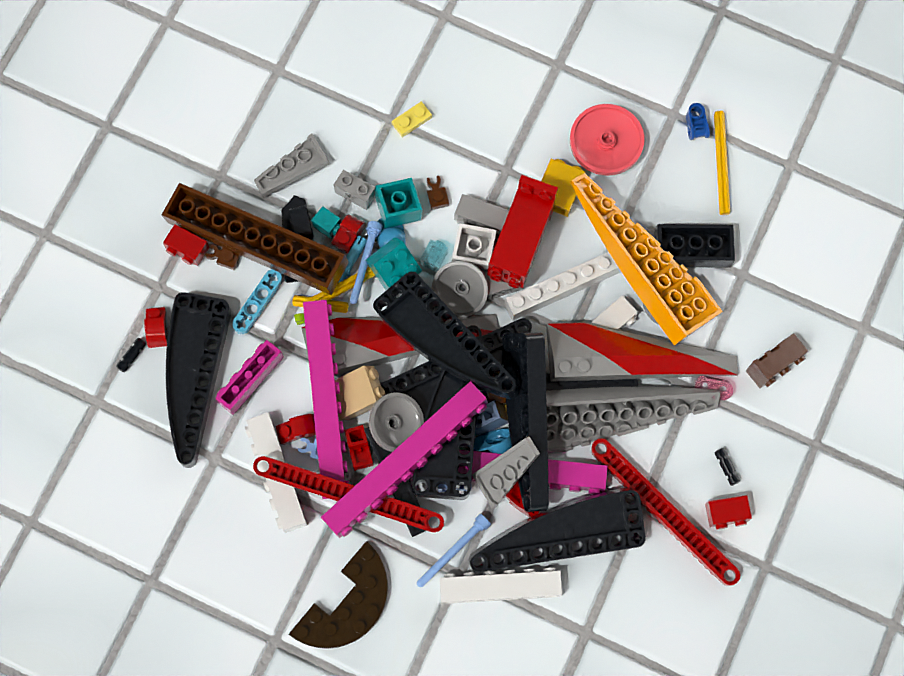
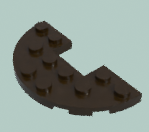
(355, 613)

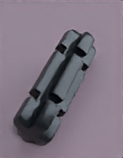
(131, 354)
(727, 466)

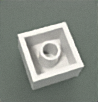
(474, 245)

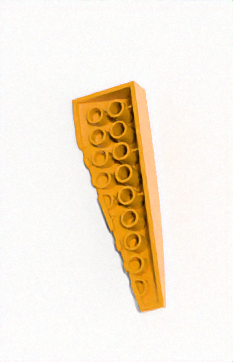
(665, 287)

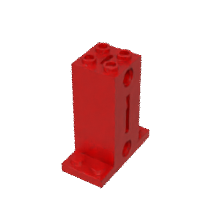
(522, 232)

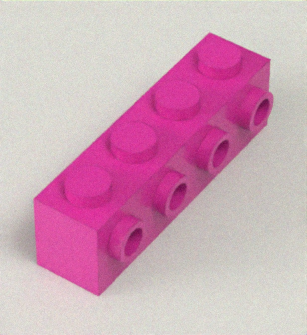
(249, 377)

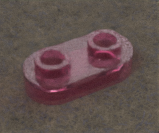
(715, 383)

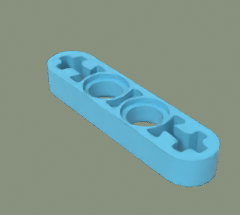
(255, 300)

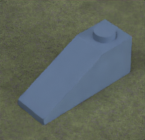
(490, 419)

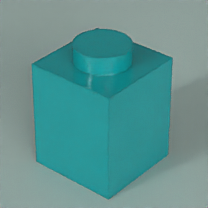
(326, 222)

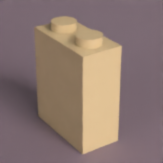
(358, 392)

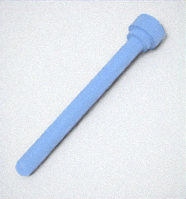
(373, 230)
(479, 525)

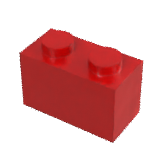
(185, 245)
(728, 511)

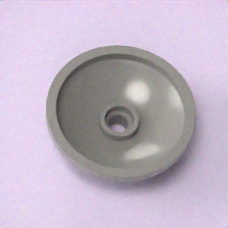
(447, 287)
(405, 419)

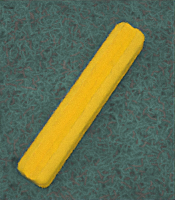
(336, 306)

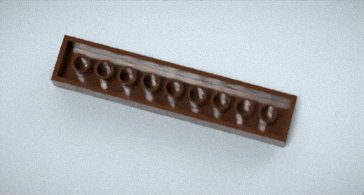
(255, 238)

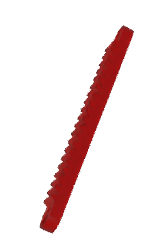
(336, 489)
(666, 513)

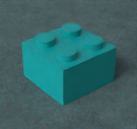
(398, 202)
(392, 262)

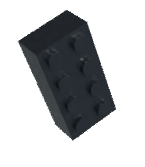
(698, 244)

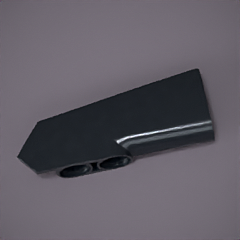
(296, 219)

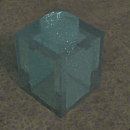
(434, 255)

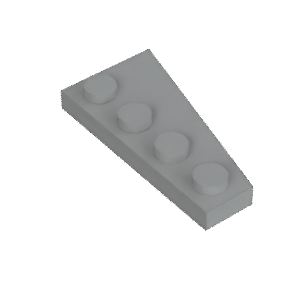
(299, 163)
(503, 472)

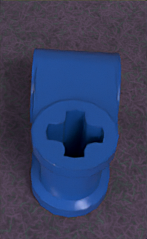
(697, 125)

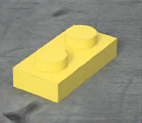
(411, 119)

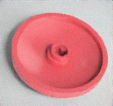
(606, 139)

